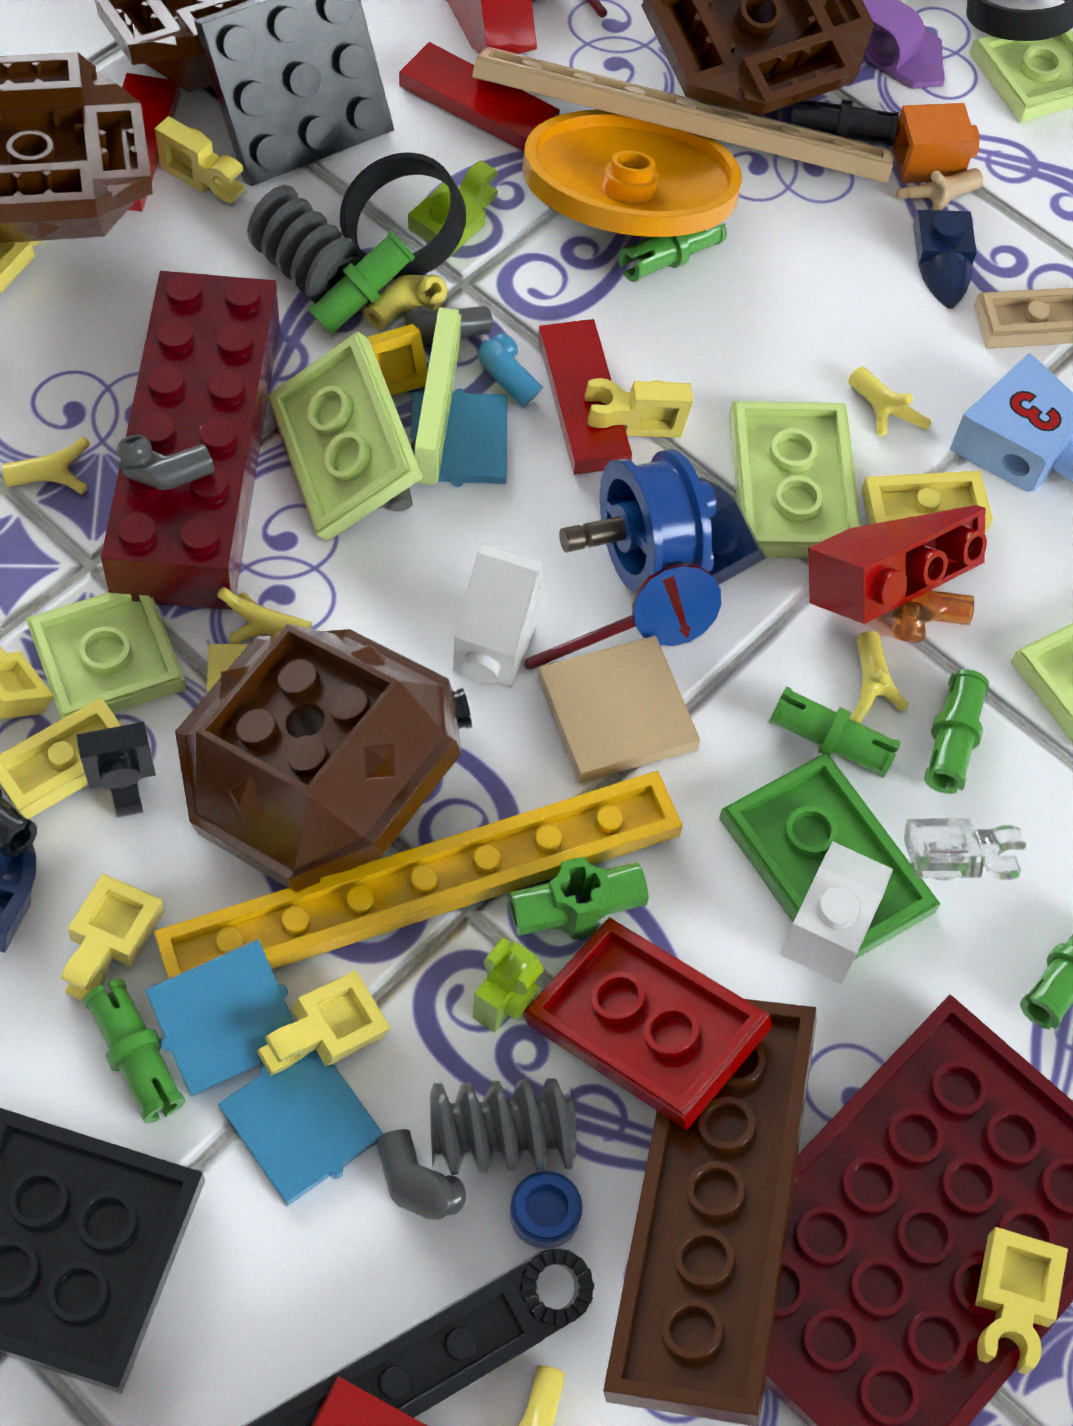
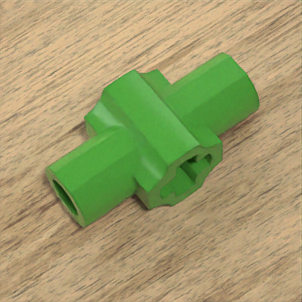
(606, 890)

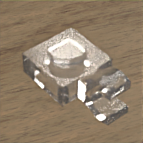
(955, 849)

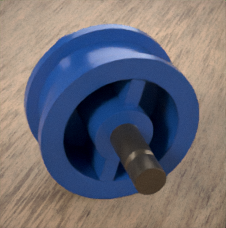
(649, 517)

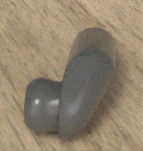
(474, 322)
(162, 471)
(413, 1185)

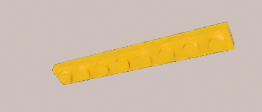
(431, 878)

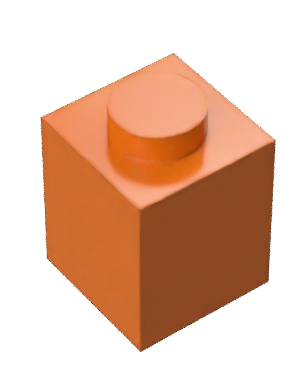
(934, 140)

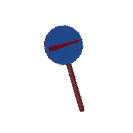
(671, 605)

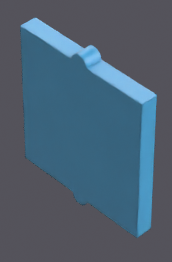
(474, 438)
(219, 1015)
(300, 1125)

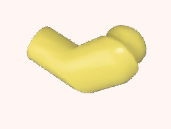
(403, 295)

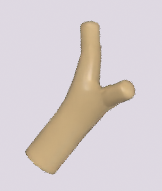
(944, 188)

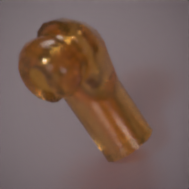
(930, 607)

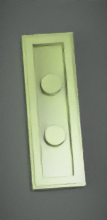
(438, 395)

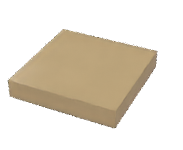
(618, 709)

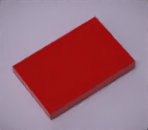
(648, 1022)

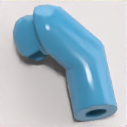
(499, 360)

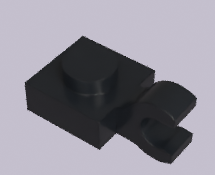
(118, 761)

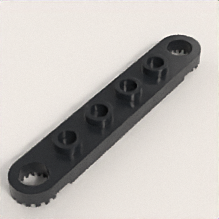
(452, 1344)

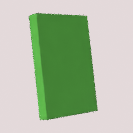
(790, 828)

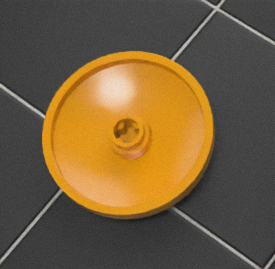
(630, 174)

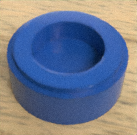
(545, 1209)

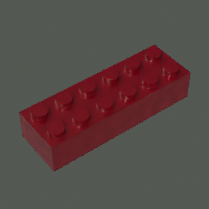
(197, 384)

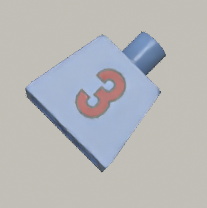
(1020, 427)

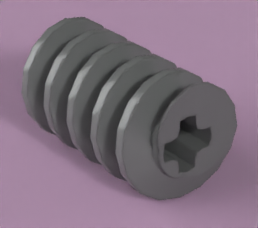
(300, 242)
(502, 1125)

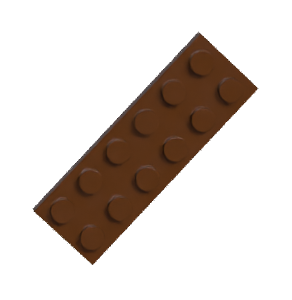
(714, 1239)

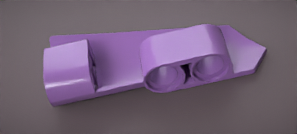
(904, 45)

